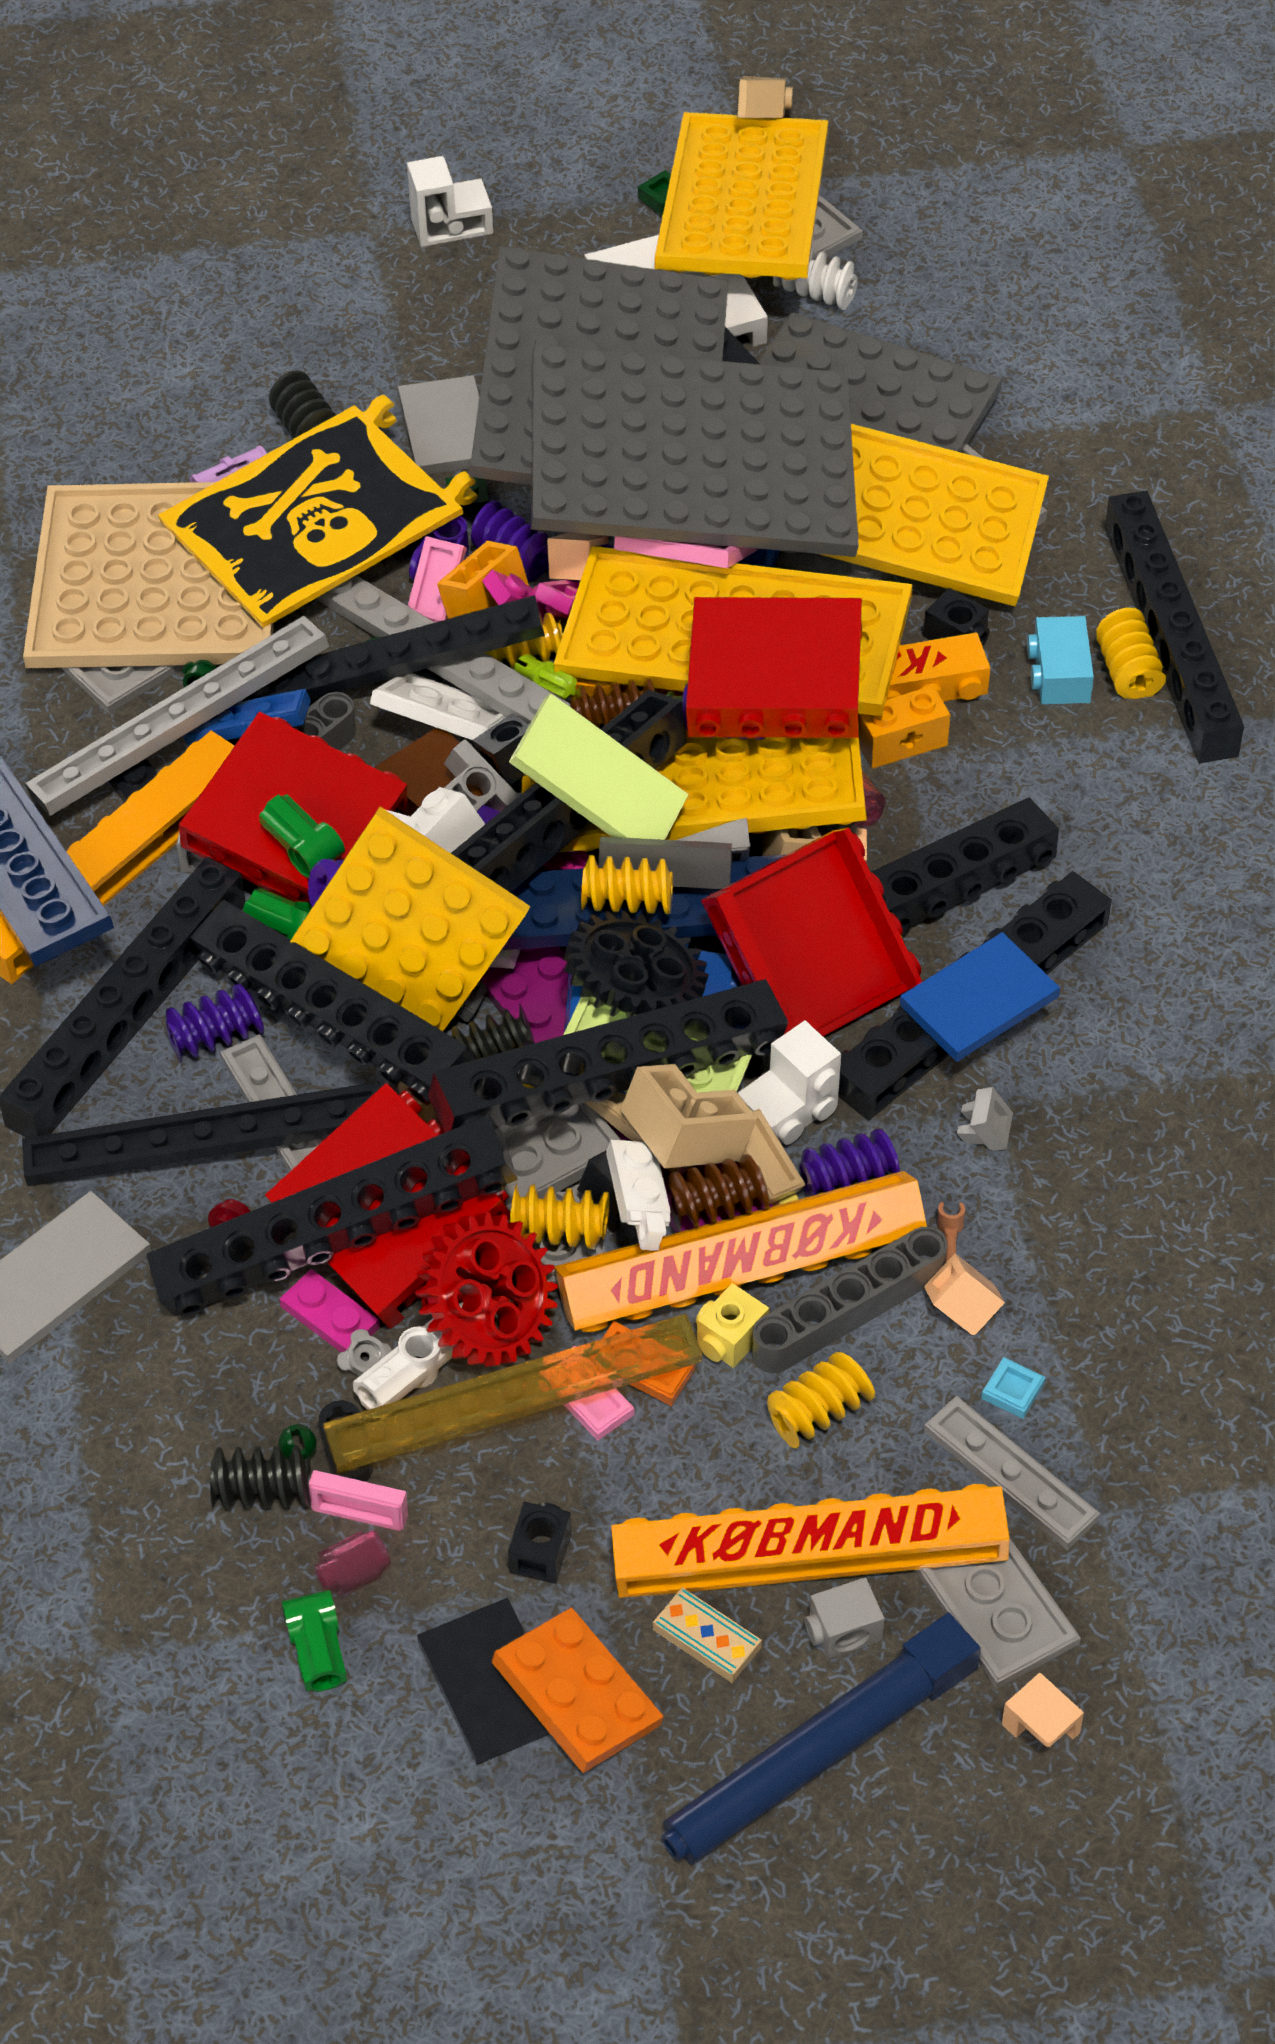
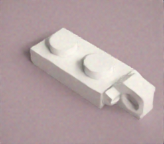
(639, 1190)

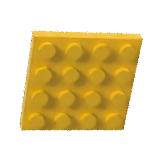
(410, 920)

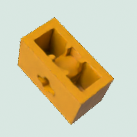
(463, 586)
(906, 729)

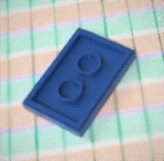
(979, 996)

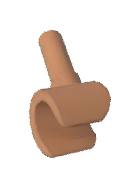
(950, 1226)

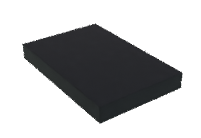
(477, 1694)

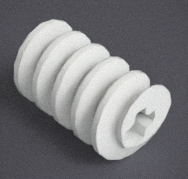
(825, 282)

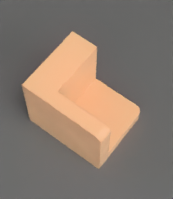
(569, 554)
(964, 1294)
(1043, 1712)

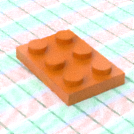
(577, 1689)

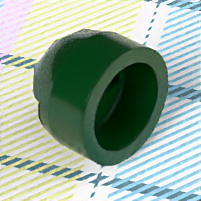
(306, 1435)

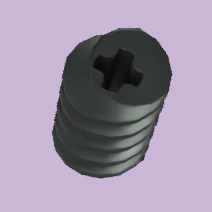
(298, 403)
(497, 1038)
(260, 1477)

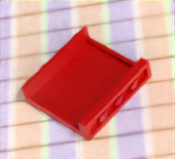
(774, 667)
(282, 761)
(816, 933)
(387, 1268)

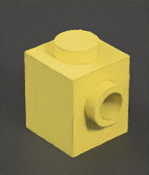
(728, 1325)

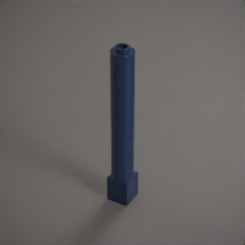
(925, 1669)

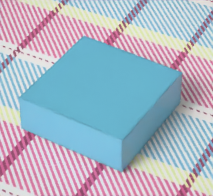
(1013, 1387)

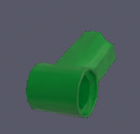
(300, 834)
(277, 911)
(314, 1632)

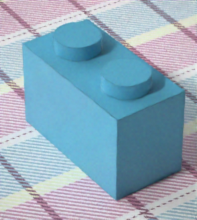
(1062, 660)

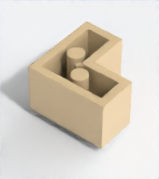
(684, 1124)

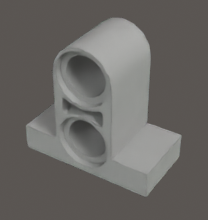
(473, 769)

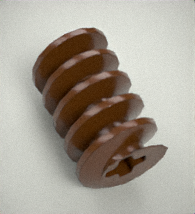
(602, 708)
(716, 1190)

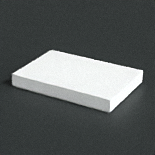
(436, 705)

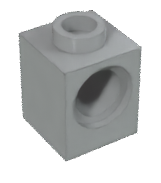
(845, 1618)

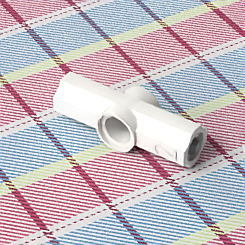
(400, 1370)

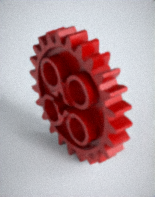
(501, 1254)

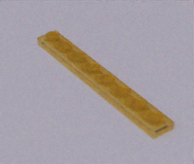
(512, 1393)

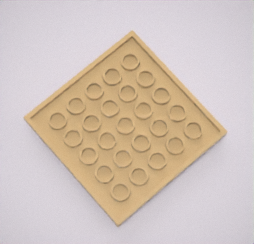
(123, 588)

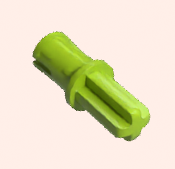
(543, 674)

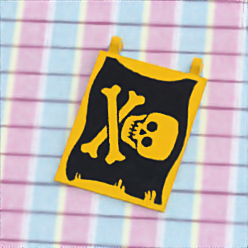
(314, 513)

